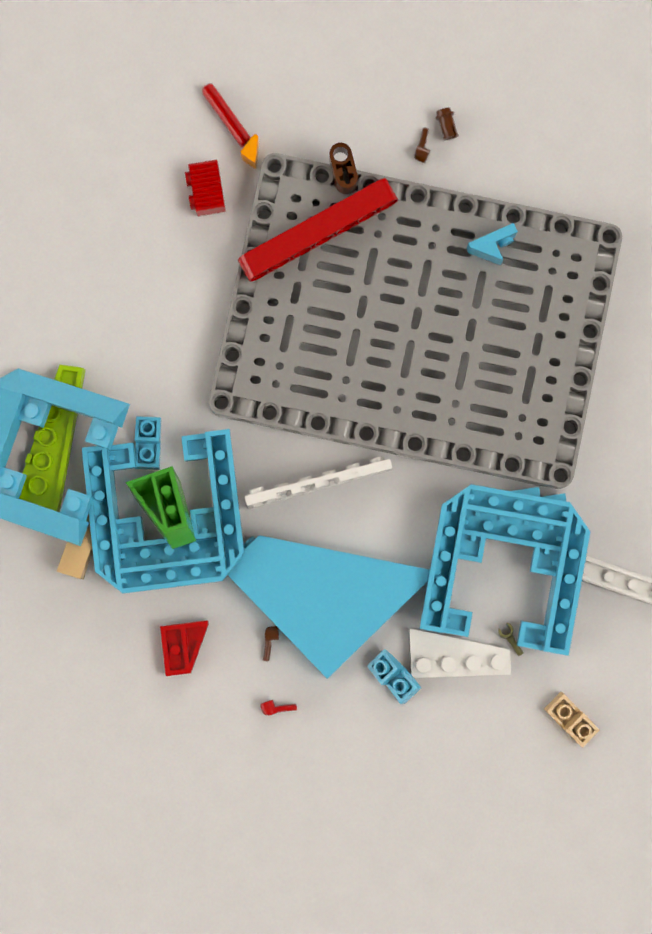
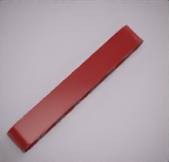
(317, 230)

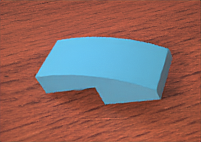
(148, 442)
(394, 676)

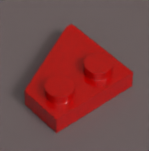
(181, 646)

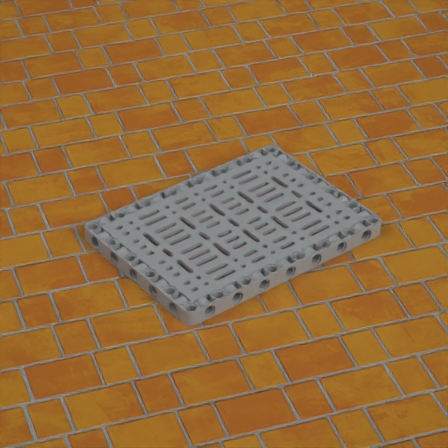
(390, 430)

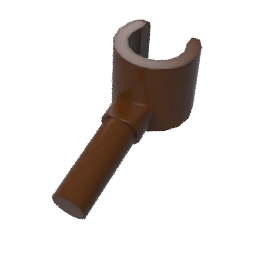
(422, 153)
(271, 633)

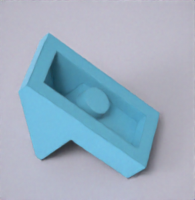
(487, 247)

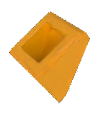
(250, 151)

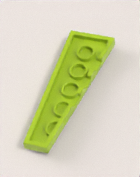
(51, 450)

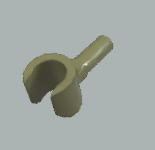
(510, 638)

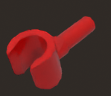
(268, 708)

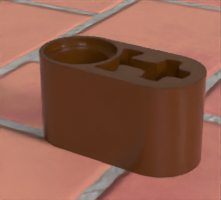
(339, 166)

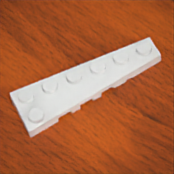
(305, 485)

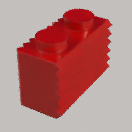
(206, 188)

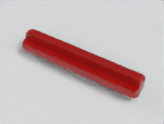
(226, 114)

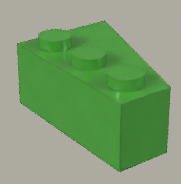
(165, 504)

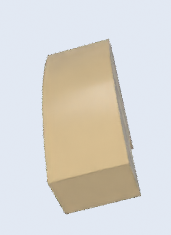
(76, 557)

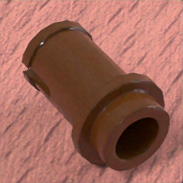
(447, 123)

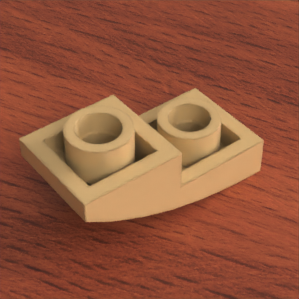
(571, 719)

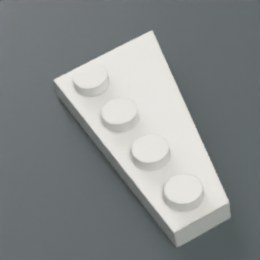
(447, 656)

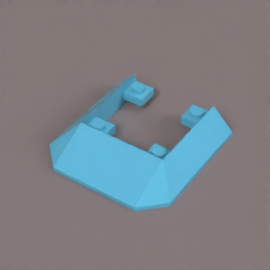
(29, 399)
(517, 518)
(143, 565)

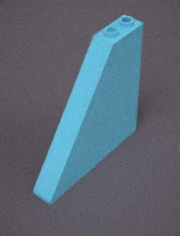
(323, 596)

